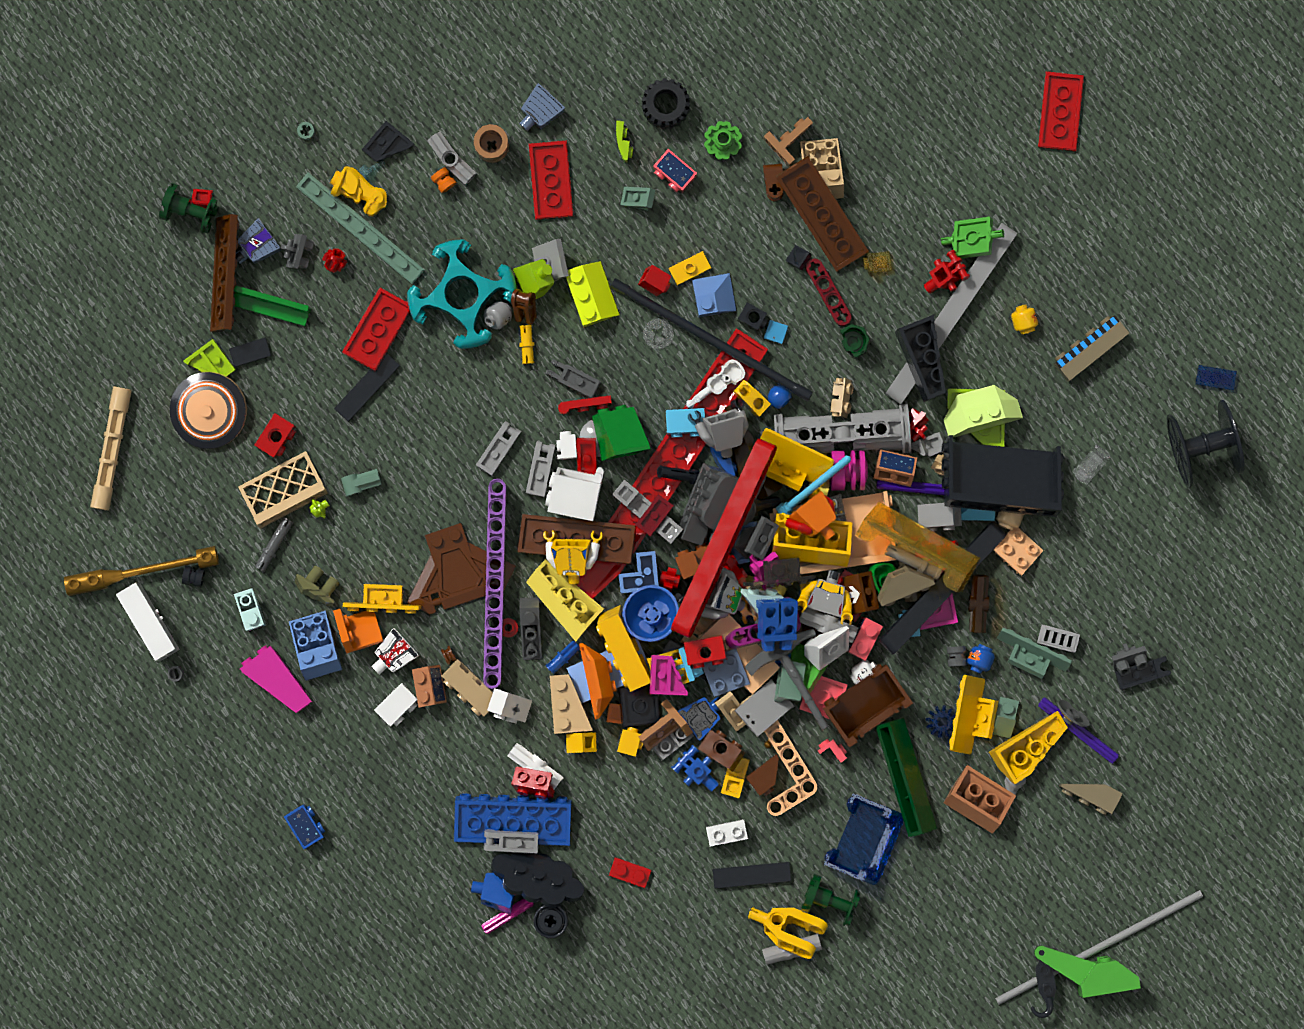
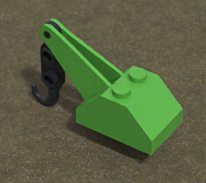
(1092, 978)

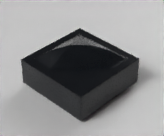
(798, 257)

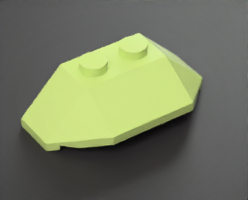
(981, 410)

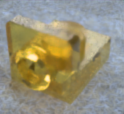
(877, 262)

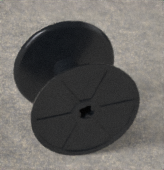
(1205, 443)

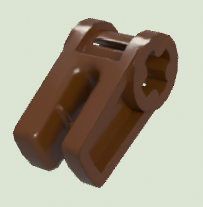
(524, 306)

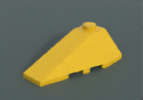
(1023, 752)

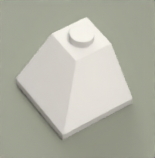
(827, 647)

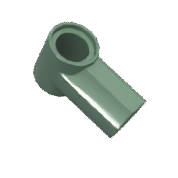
(358, 482)

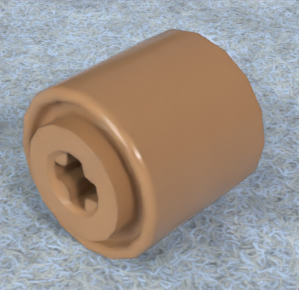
(487, 134)

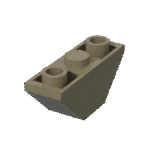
(903, 584)

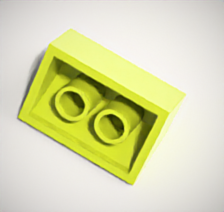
(591, 293)

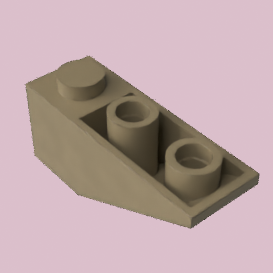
(1097, 794)

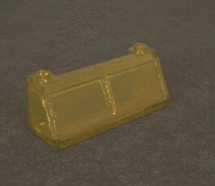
(921, 541)

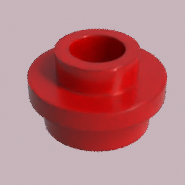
(514, 627)

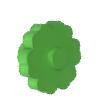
(723, 140)

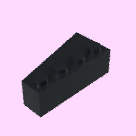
(923, 357)

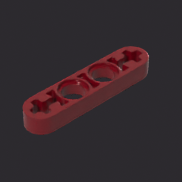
(830, 291)

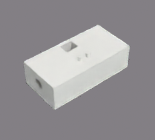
(147, 622)

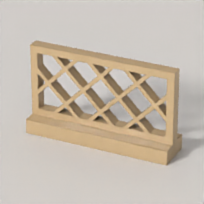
(286, 505)

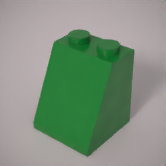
(619, 433)

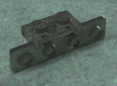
(780, 571)

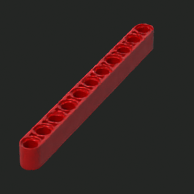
(724, 538)

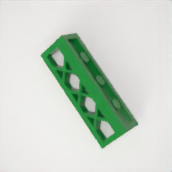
(271, 306)

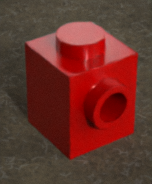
(655, 280)

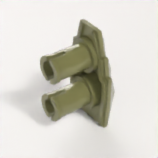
(308, 587)

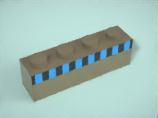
(1091, 348)

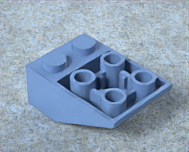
(315, 645)

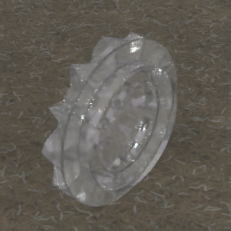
(667, 332)

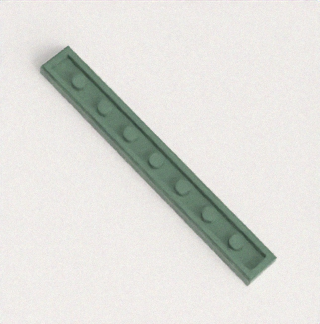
(360, 228)

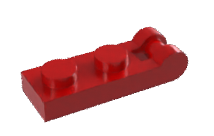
(584, 404)

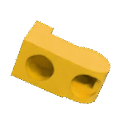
(753, 399)

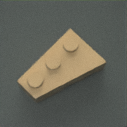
(469, 687)

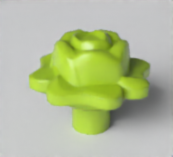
(318, 508)

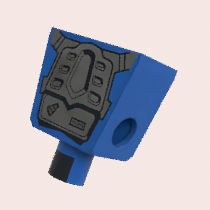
(701, 716)

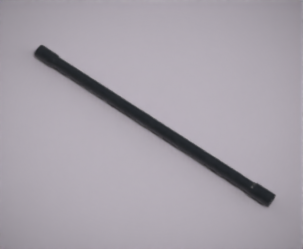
(795, 388)

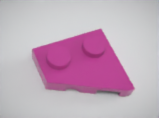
(665, 677)

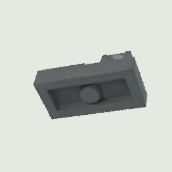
(761, 538)

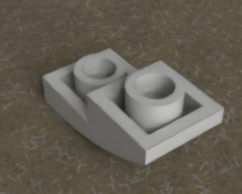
(671, 743)

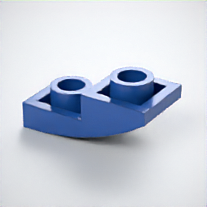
(726, 464)

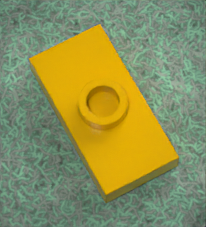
(689, 268)

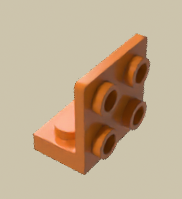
(358, 630)

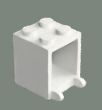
(574, 493)

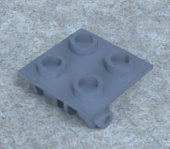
(726, 676)

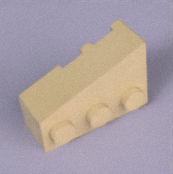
(567, 707)

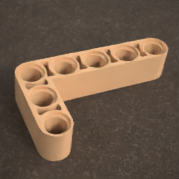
(789, 764)

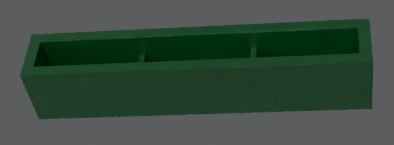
(906, 777)

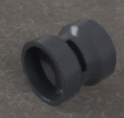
(193, 576)

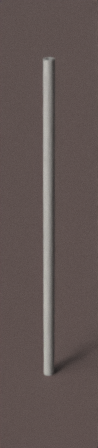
(1108, 942)

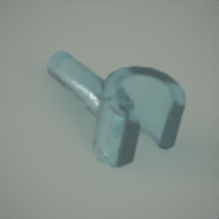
(365, 171)

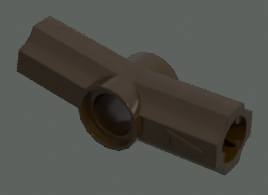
(978, 603)

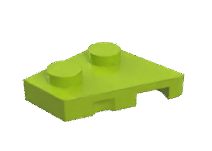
(211, 359)

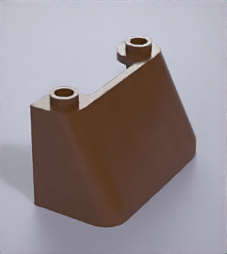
(866, 704)

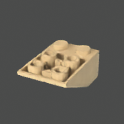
(827, 160)

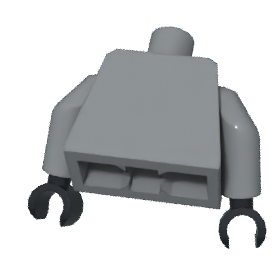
(723, 429)

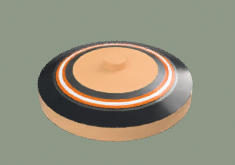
(208, 410)

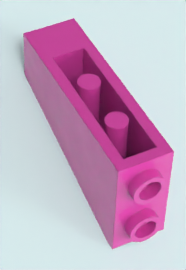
(275, 677)

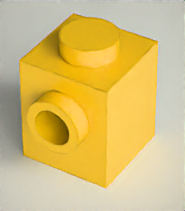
(630, 741)
(581, 742)

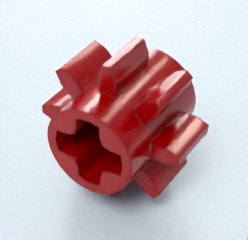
(334, 260)
(669, 579)

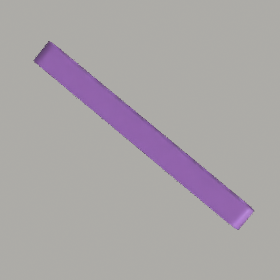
(492, 574)

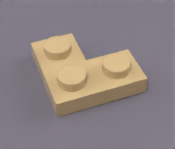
(727, 706)

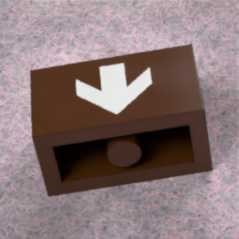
(861, 592)

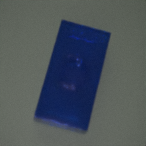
(1215, 377)

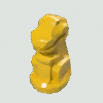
(356, 187)

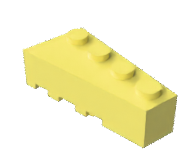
(565, 601)

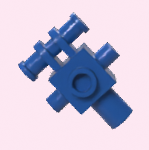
(697, 770)

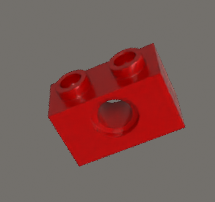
(265, 441)
(694, 648)

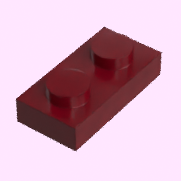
(654, 515)

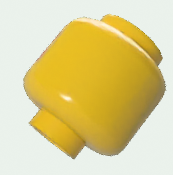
(1024, 319)

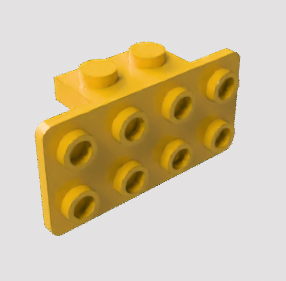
(794, 461)
(973, 716)

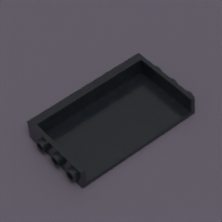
(1002, 478)

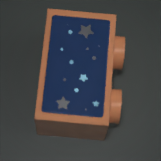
(895, 468)
(429, 686)

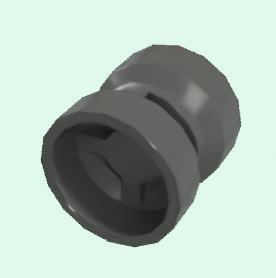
(956, 656)

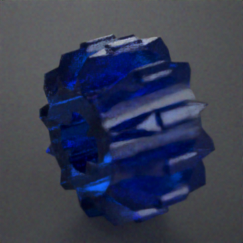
(940, 715)

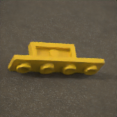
(382, 597)

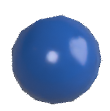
(779, 396)

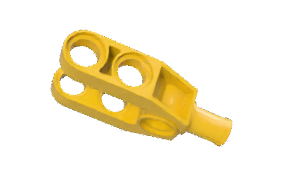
(788, 916)

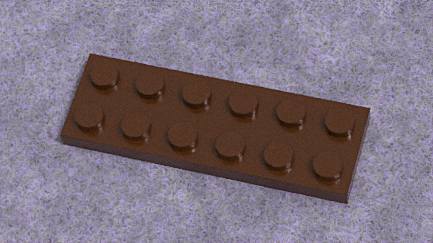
(822, 213)
(223, 273)
(615, 546)

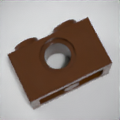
(711, 746)

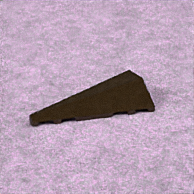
(741, 455)

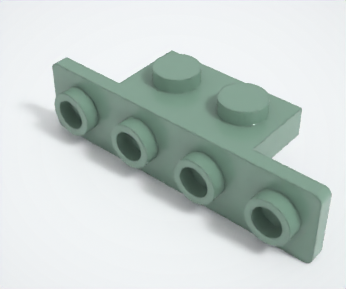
(1030, 655)

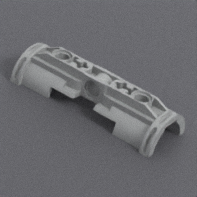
(895, 439)

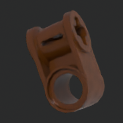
(771, 181)

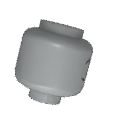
(497, 315)

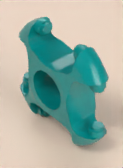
(455, 271)

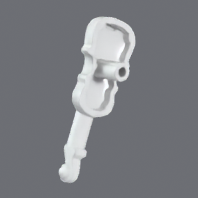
(731, 373)

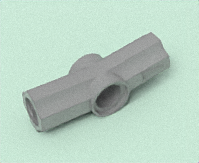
(444, 149)

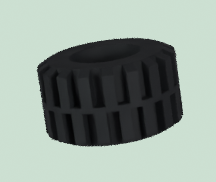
(665, 87)

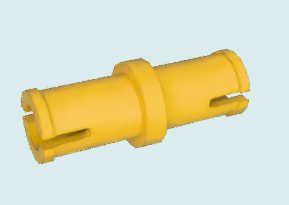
(527, 344)

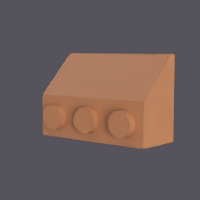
(979, 799)

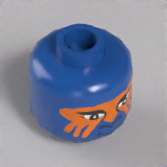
(980, 658)

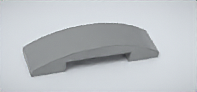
(638, 505)

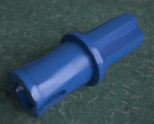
(563, 657)

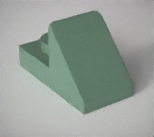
(638, 197)
(1005, 717)

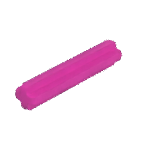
(504, 917)

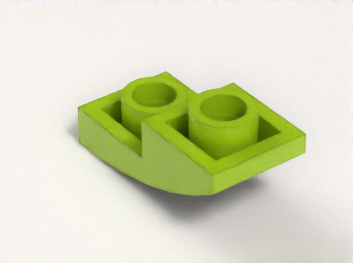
(624, 146)

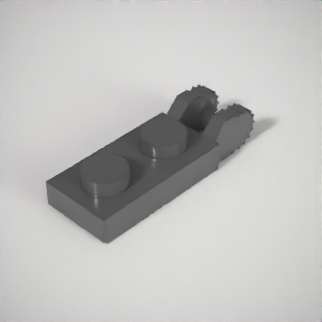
(575, 379)

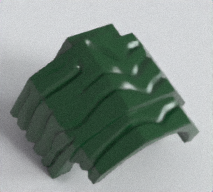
(855, 340)

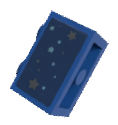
(304, 826)

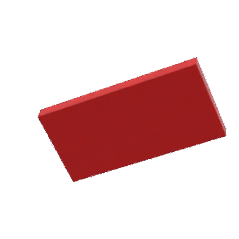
(1060, 111)
(550, 180)
(377, 329)

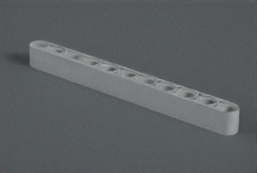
(956, 306)

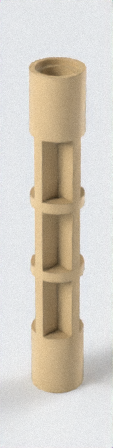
(118, 408)

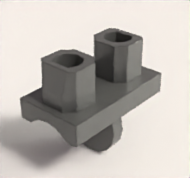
(294, 251)
(1129, 657)

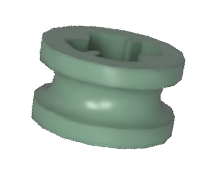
(300, 129)

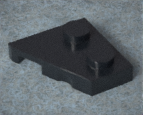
(386, 143)

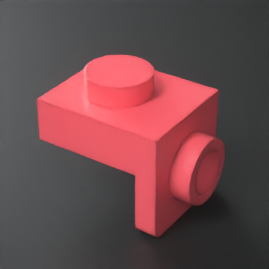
(838, 750)

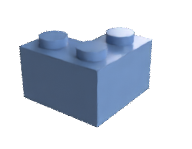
(645, 576)

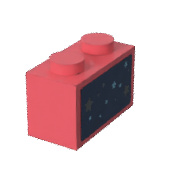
(674, 171)
(865, 638)

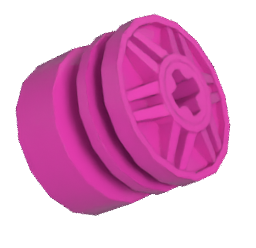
(853, 472)

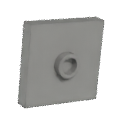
(554, 256)

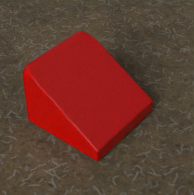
(201, 197)

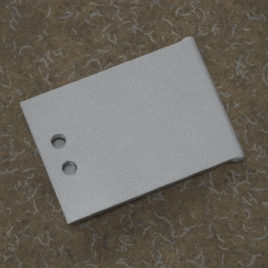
(763, 709)

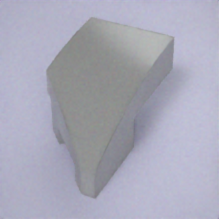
(930, 446)

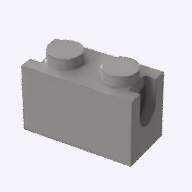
(938, 515)

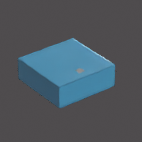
(775, 332)

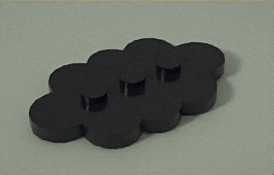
(537, 878)

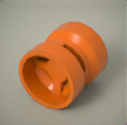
(443, 180)

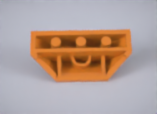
(598, 679)

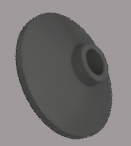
(1072, 715)

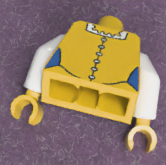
(571, 556)

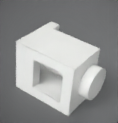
(567, 446)

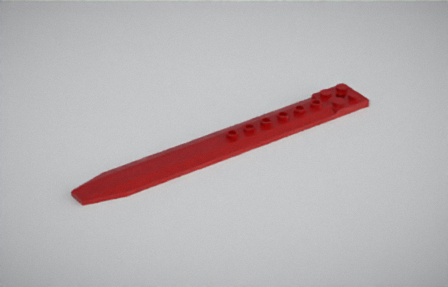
(672, 453)

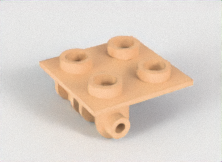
(1018, 550)

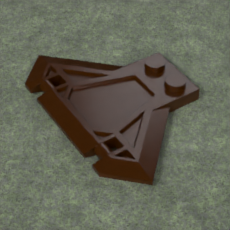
(454, 571)

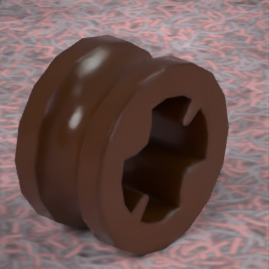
(448, 655)

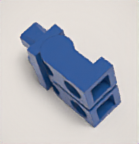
(777, 622)

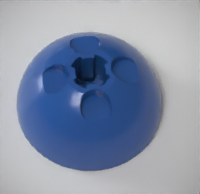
(644, 607)

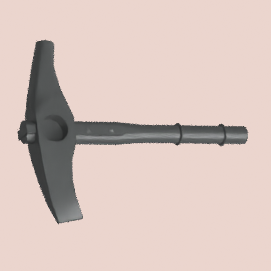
(766, 657)

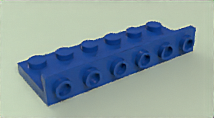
(545, 816)

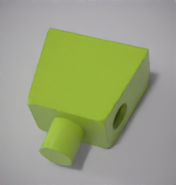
(535, 277)

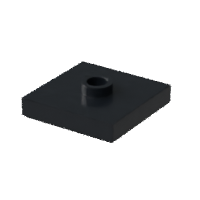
(638, 707)

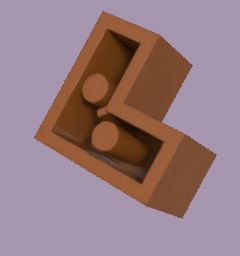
(689, 561)

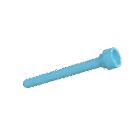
(787, 507)

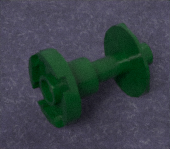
(180, 205)
(823, 897)

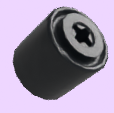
(557, 929)

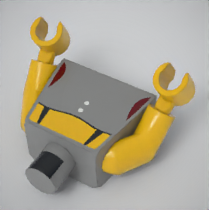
(827, 597)

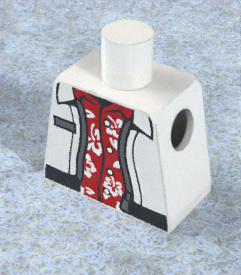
(394, 653)

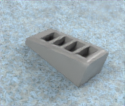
(1074, 643)

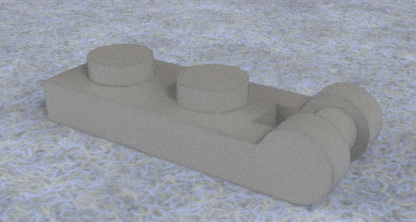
(498, 449)
(540, 469)
(511, 841)

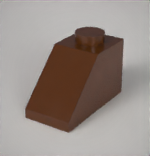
(764, 776)

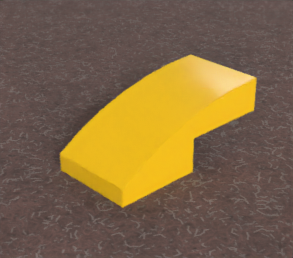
(734, 780)

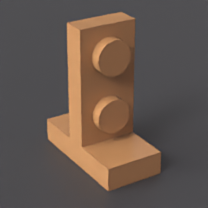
(787, 139)
(664, 727)

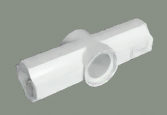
(528, 760)

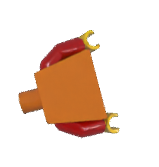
(812, 516)

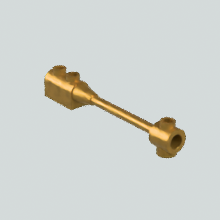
(102, 578)

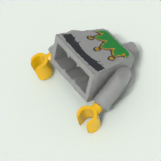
(725, 597)

